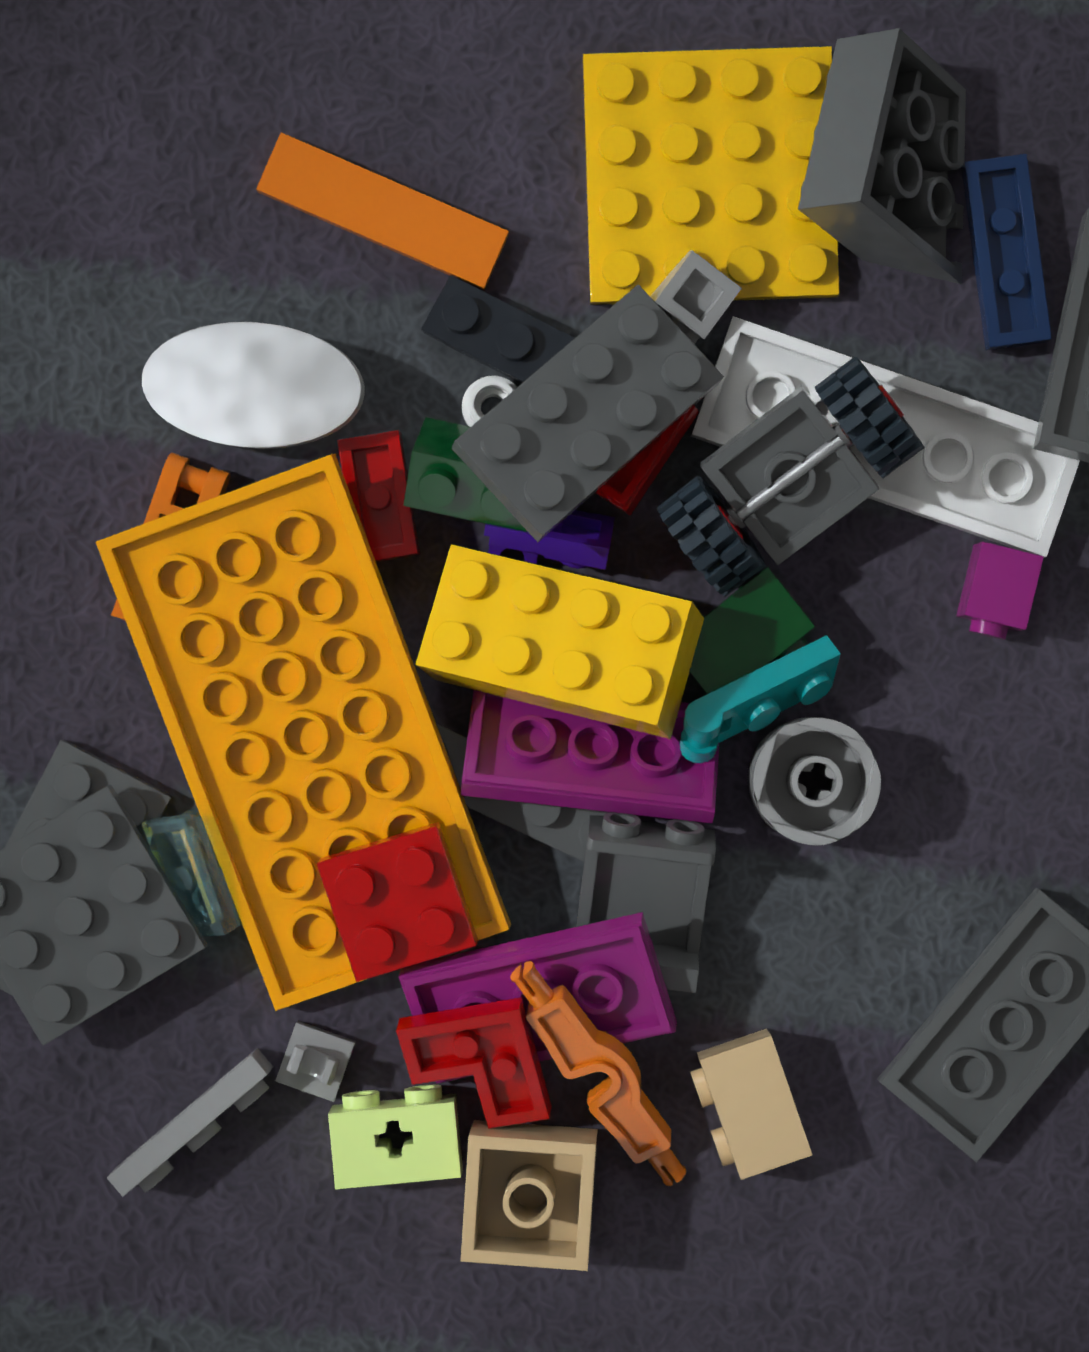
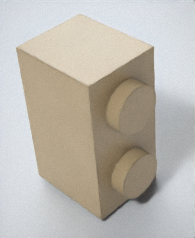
(752, 1103)

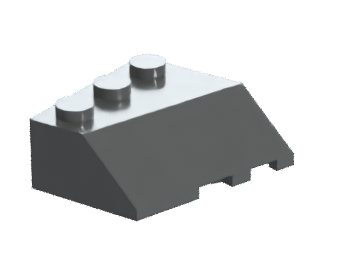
(885, 155)

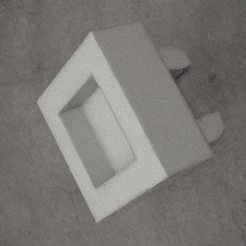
(315, 1061)

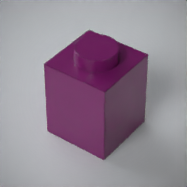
(999, 589)

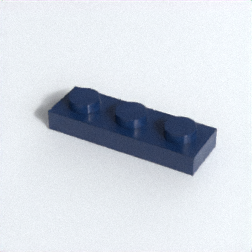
(1006, 252)

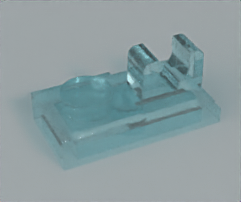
(192, 869)

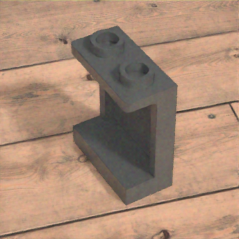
(652, 871)

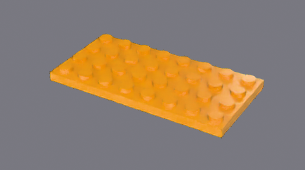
(290, 707)

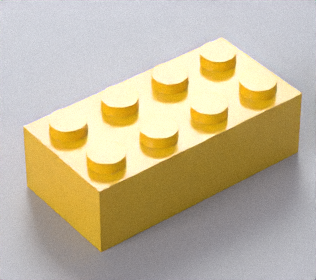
(561, 640)

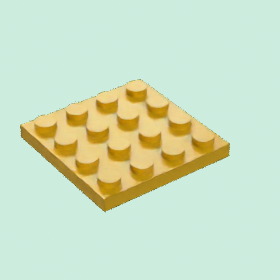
(706, 161)

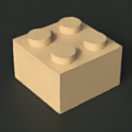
(529, 1196)

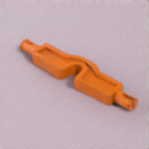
(583, 1050)

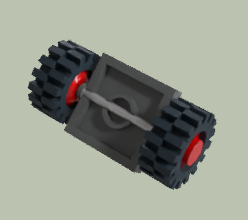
(789, 476)

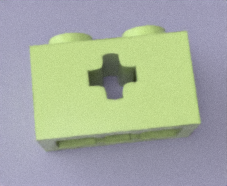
(367, 1160)

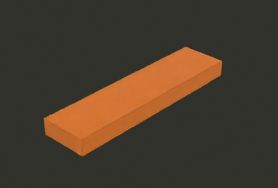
(382, 211)

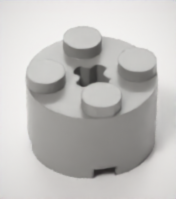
(828, 813)

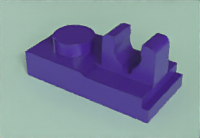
(576, 542)

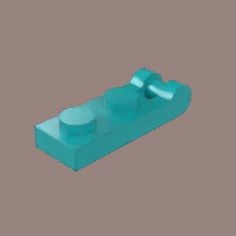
(758, 698)

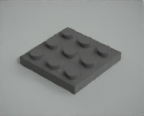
(86, 915)

